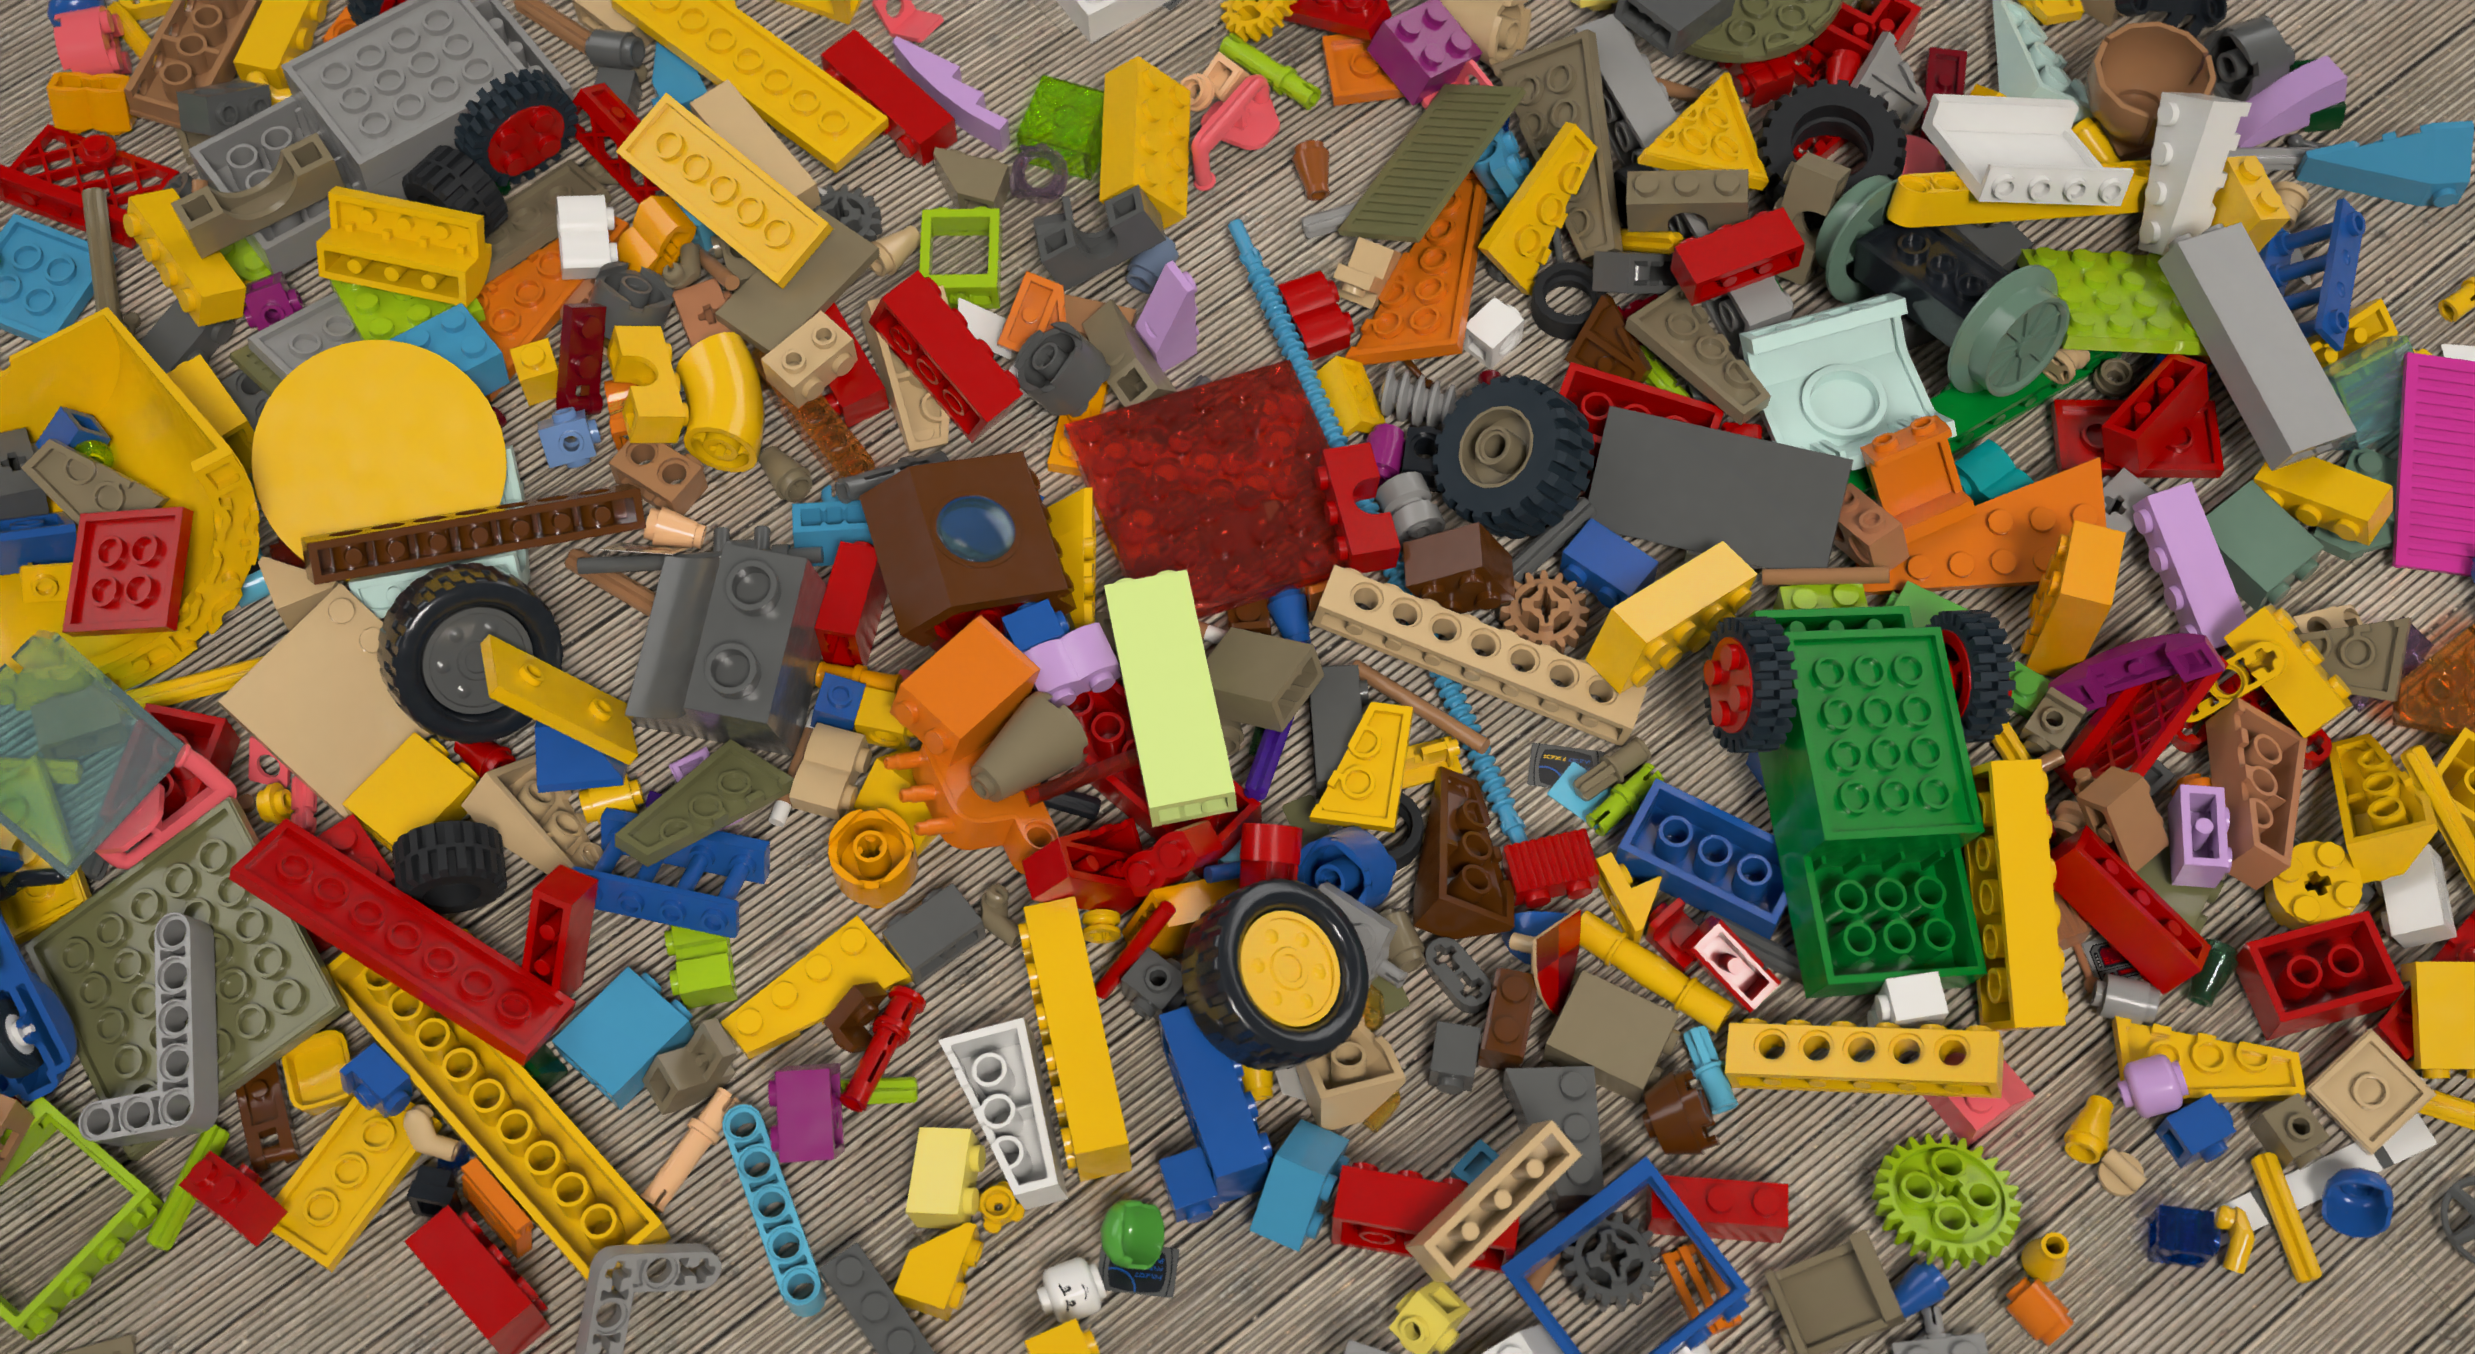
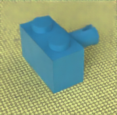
(828, 524)

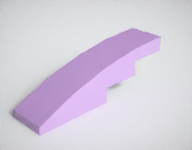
(944, 84)

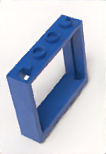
(1595, 1211)

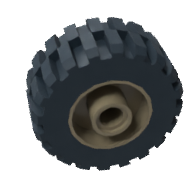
(1513, 456)

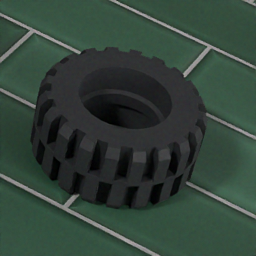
(1835, 112)

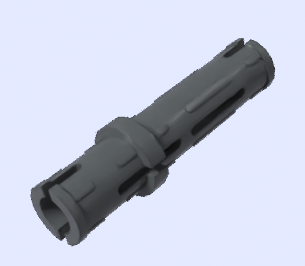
(851, 487)

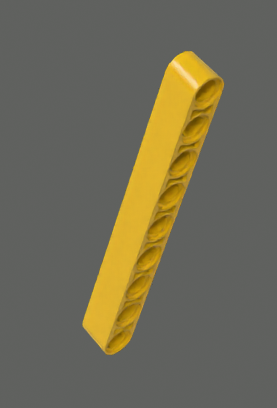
(1946, 200)

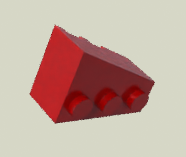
(1086, 867)

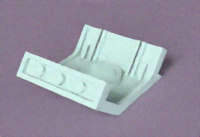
(1838, 377)

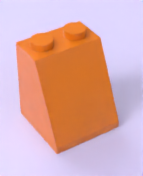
(965, 692)

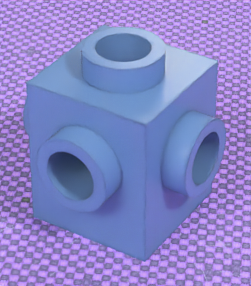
(567, 451)

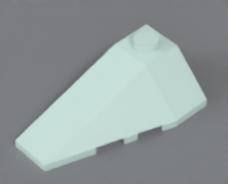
(2028, 65)

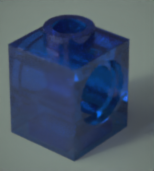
(2182, 1236)

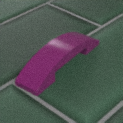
(2137, 664)

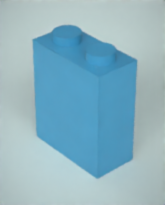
(622, 1035)

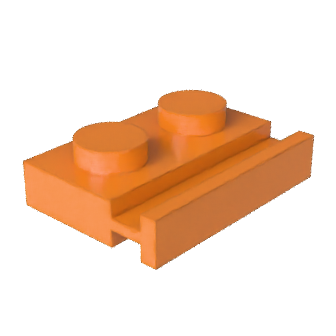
(497, 1208)

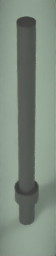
(655, 562)

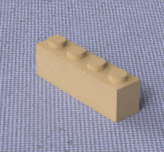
(740, 125)
(1493, 1201)

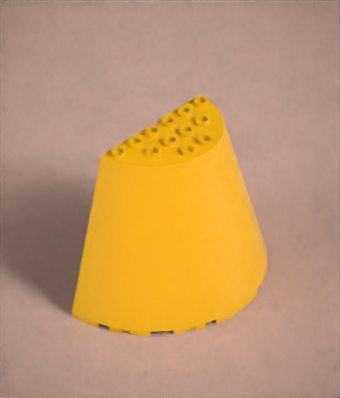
(156, 442)

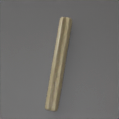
(100, 250)

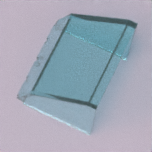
(72, 752)

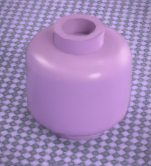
(2153, 1086)

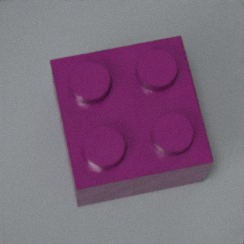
(1422, 49)
(807, 1113)

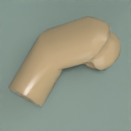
(424, 1137)

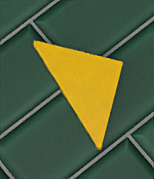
(1709, 137)

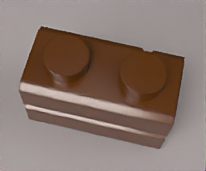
(1508, 1020)

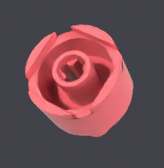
(91, 42)

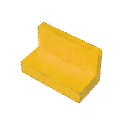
(1350, 395)

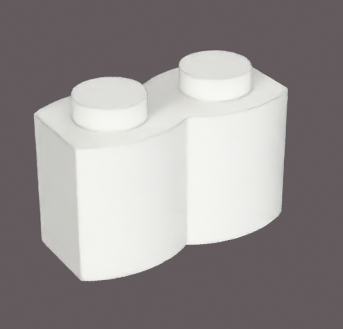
(584, 235)

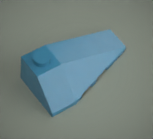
(2409, 169)

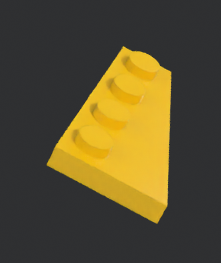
(2213, 1066)

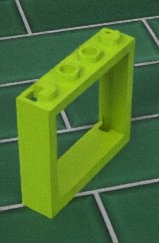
(106, 1244)

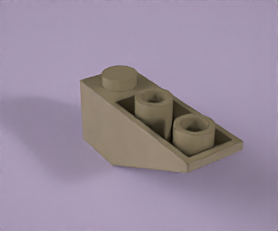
(1134, 370)

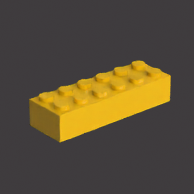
(2014, 899)
(1074, 1040)

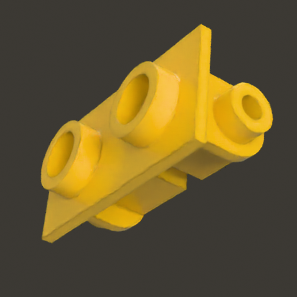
(45, 582)
(1427, 757)

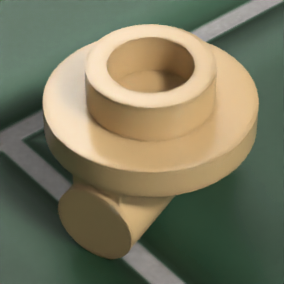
(2120, 1173)

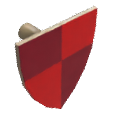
(1552, 958)

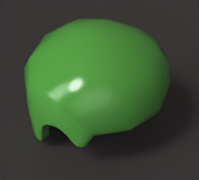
(1133, 1234)

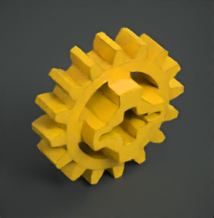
(1255, 17)

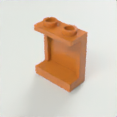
(1917, 477)

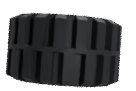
(457, 183)
(450, 865)

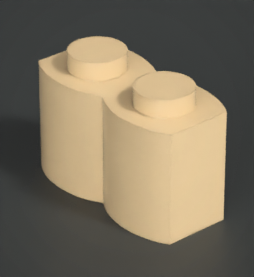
(830, 771)

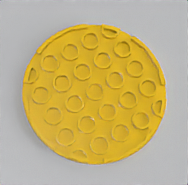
(374, 441)

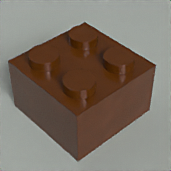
(1460, 569)

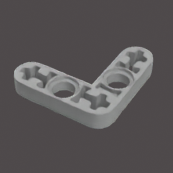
(633, 1278)

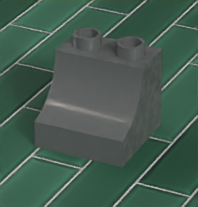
(731, 649)

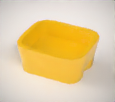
(314, 1072)

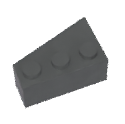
(1569, 1100)

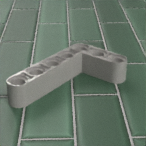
(174, 1046)

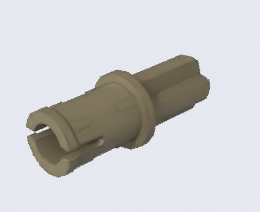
(1611, 769)

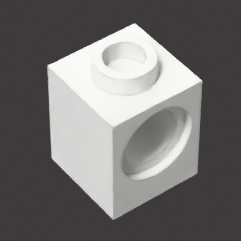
(1493, 332)

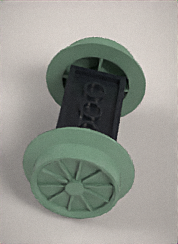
(1994, 320)

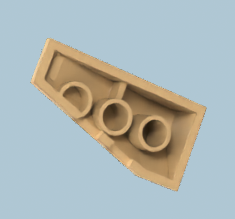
(917, 413)
(532, 823)

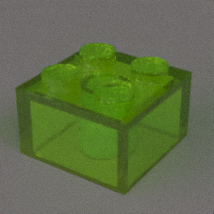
(1067, 120)

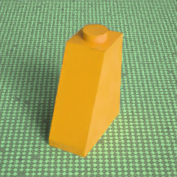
(1189, 901)

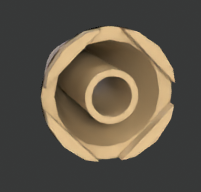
(1493, 25)

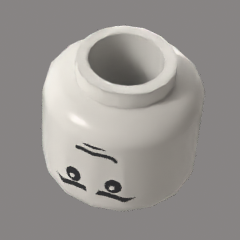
(1071, 1290)

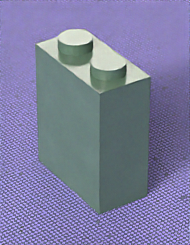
(2262, 546)

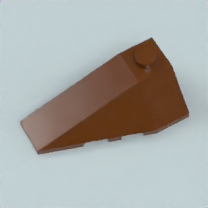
(1459, 872)

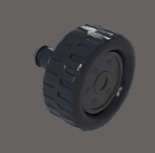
(434, 650)

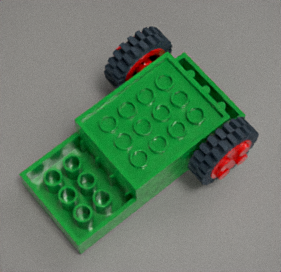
(1867, 778)

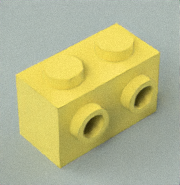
(945, 1178)

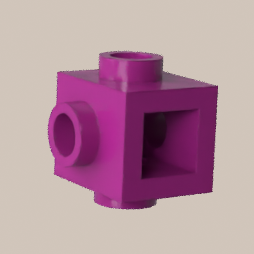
(270, 301)

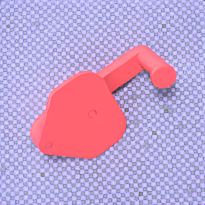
(1242, 120)
(148, 813)

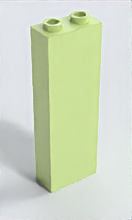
(1170, 698)

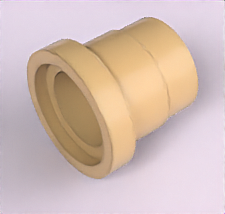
(2293, 198)

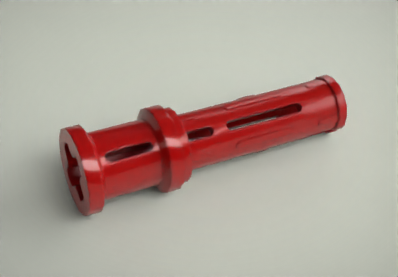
(889, 1032)

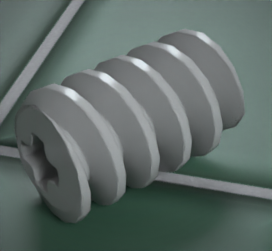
(1416, 399)

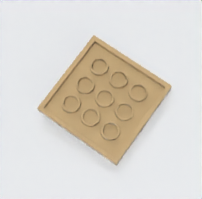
(323, 700)

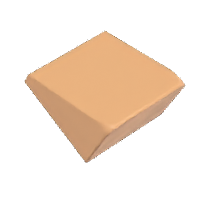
(1225, 76)

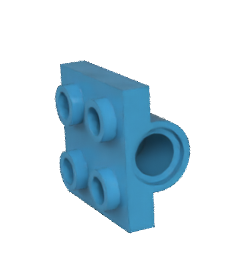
(1502, 168)

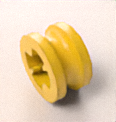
(1101, 926)

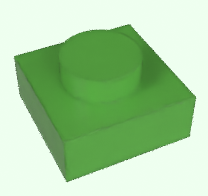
(2029, 690)

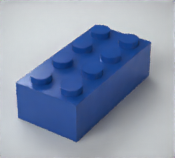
(1706, 858)
(1216, 1108)

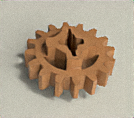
(1559, 603)

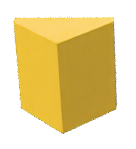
(882, 791)

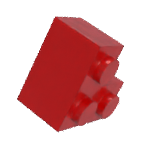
(1859, 31)

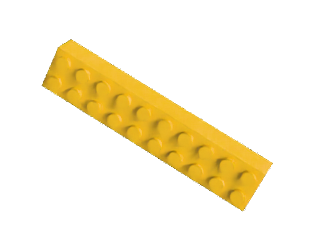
(503, 1121)

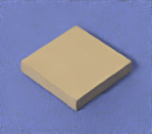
(2369, 1091)

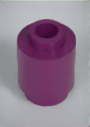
(1388, 449)

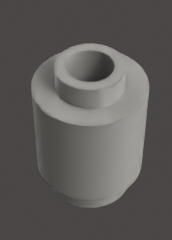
(2125, 999)

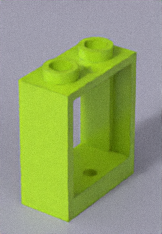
(978, 289)

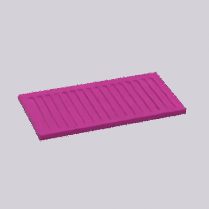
(2436, 466)

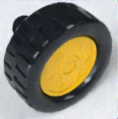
(1275, 975)

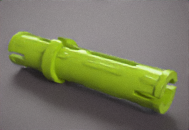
(1281, 78)

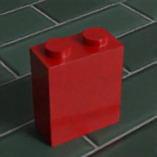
(851, 605)

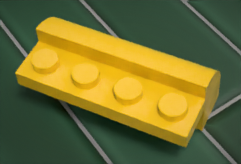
(404, 247)

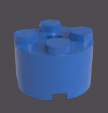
(1351, 862)

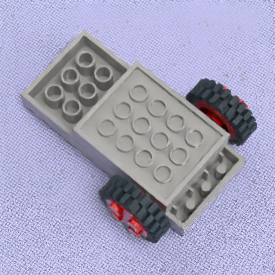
(388, 98)

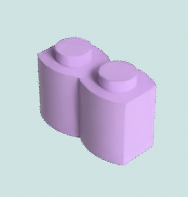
(1075, 664)

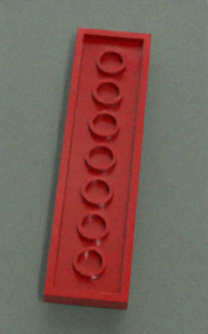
(403, 941)

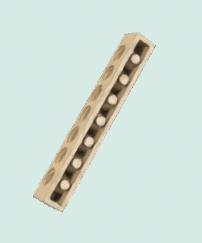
(1458, 661)

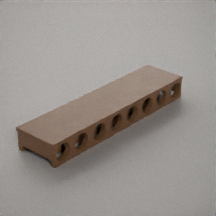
(194, 56)

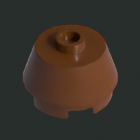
(1679, 1115)

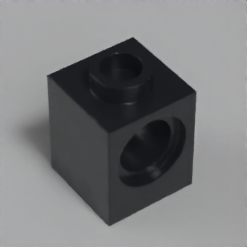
(1419, 442)

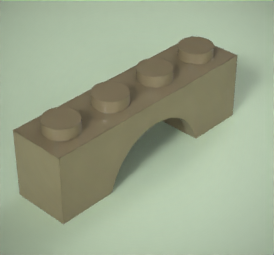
(222, 218)

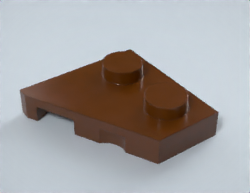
(1608, 345)

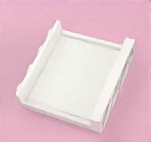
(2021, 151)

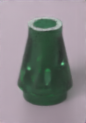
(2215, 973)

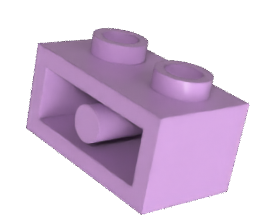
(2199, 836)

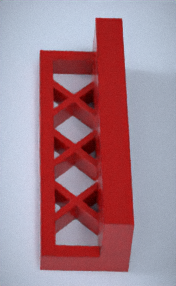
(615, 120)

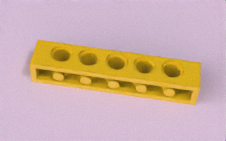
(1977, 1076)

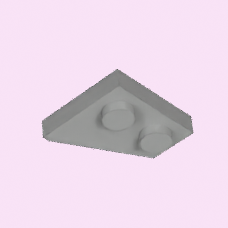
(1893, 80)

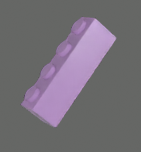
(2189, 563)

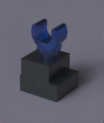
(437, 1186)

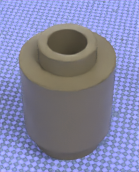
(1406, 946)

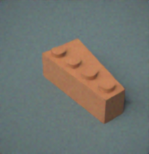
(2262, 779)

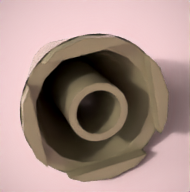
(1029, 749)

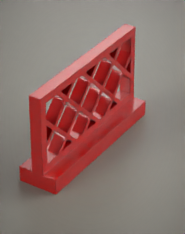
(65, 204)
(2122, 726)

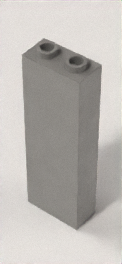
(2256, 345)

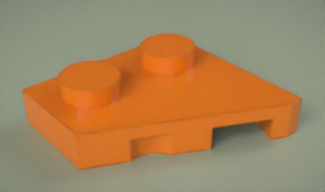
(1034, 308)

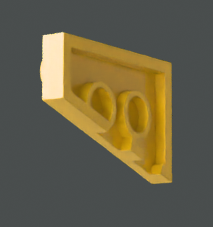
(1371, 773)

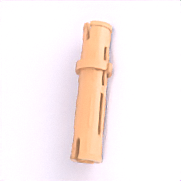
(689, 1151)

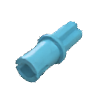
(1709, 1070)

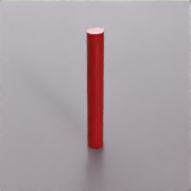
(1135, 949)

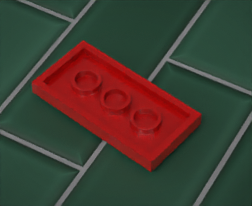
(2190, 454)

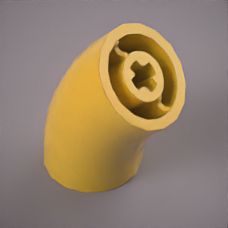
(722, 403)

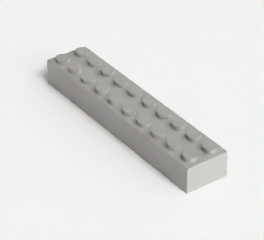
(1635, 116)

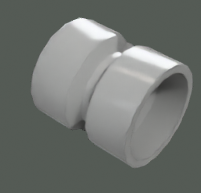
(1410, 506)

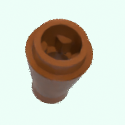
(1312, 165)

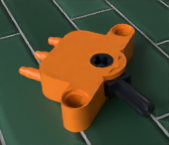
(979, 823)

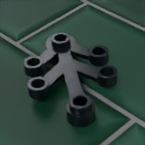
(2204, 12)

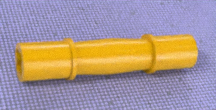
(1654, 973)

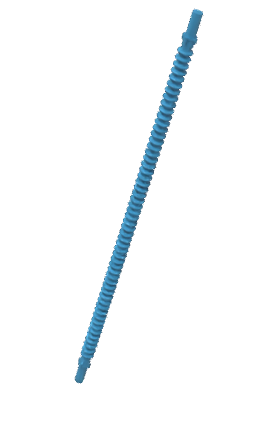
(1293, 349)

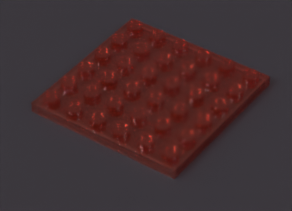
(1213, 487)

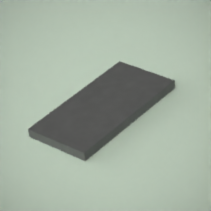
(1713, 486)

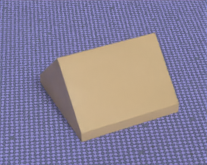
(291, 590)

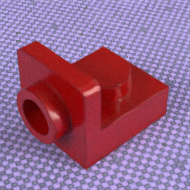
(1668, 930)

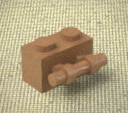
(2122, 814)

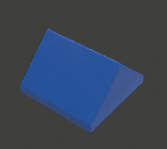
(36, 539)

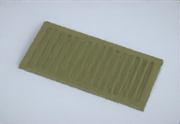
(1431, 162)

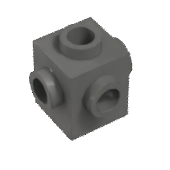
(1154, 985)

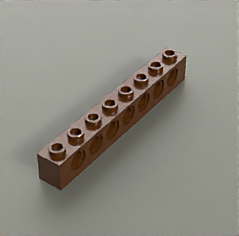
(472, 533)

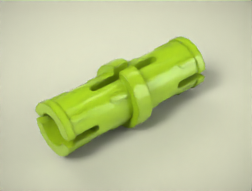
(1623, 800)

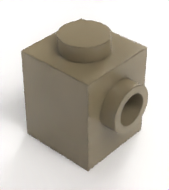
(2291, 1133)

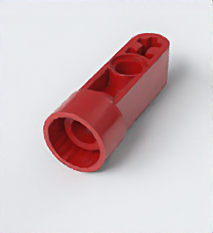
(1269, 852)

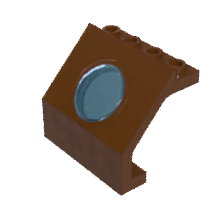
(964, 541)

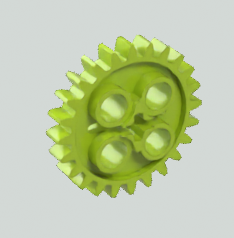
(1946, 1201)

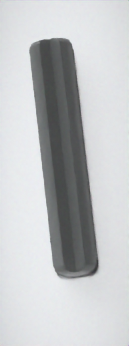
(1552, 539)
(1769, 952)

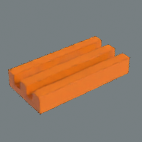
(1685, 1254)

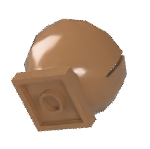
(2132, 73)

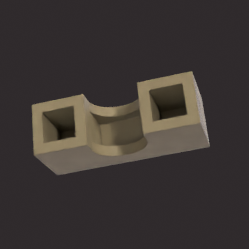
(1811, 186)
(1659, 195)

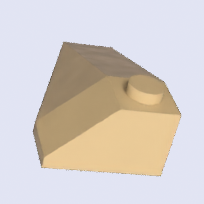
(1351, 1080)

